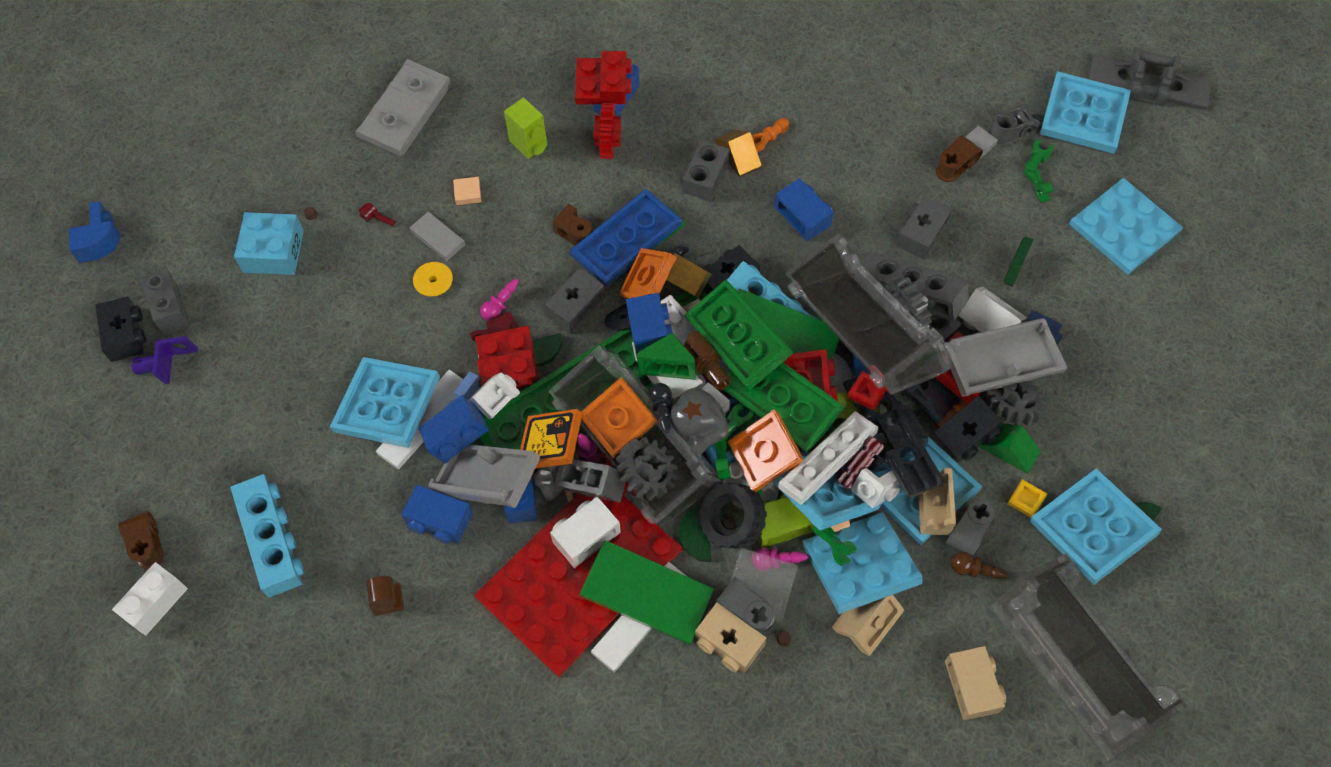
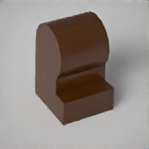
(570, 226)
(384, 595)

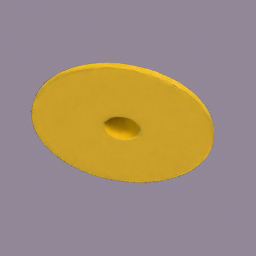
(432, 271)

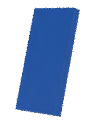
(617, 241)

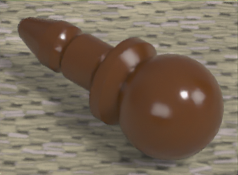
(965, 564)

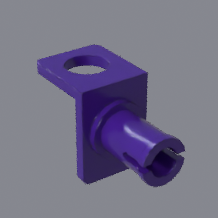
(161, 361)

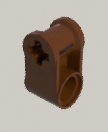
(957, 159)
(142, 539)

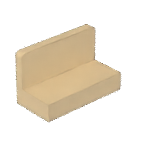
(869, 623)

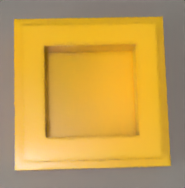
(1027, 498)

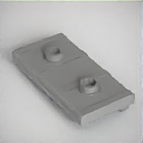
(404, 108)
(1004, 357)
(487, 475)

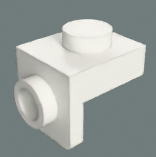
(495, 394)
(874, 489)

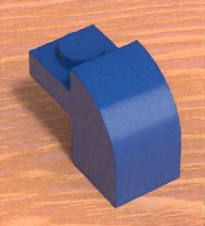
(96, 239)

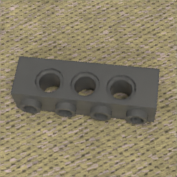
(944, 292)

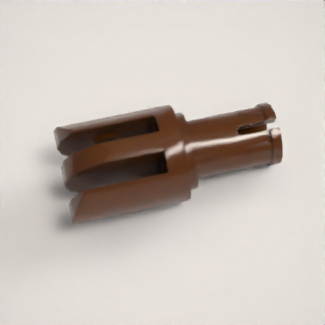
(706, 360)

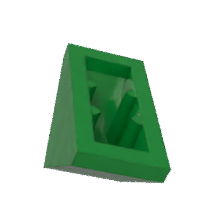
(667, 359)
(1014, 447)

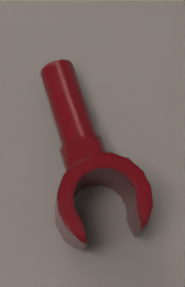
(369, 211)

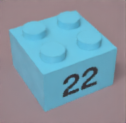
(269, 243)

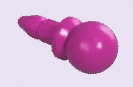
(492, 309)
(588, 449)
(794, 557)

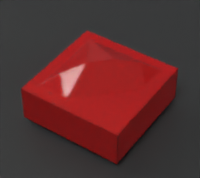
(866, 392)

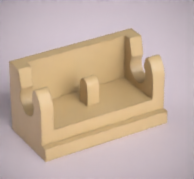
(938, 507)

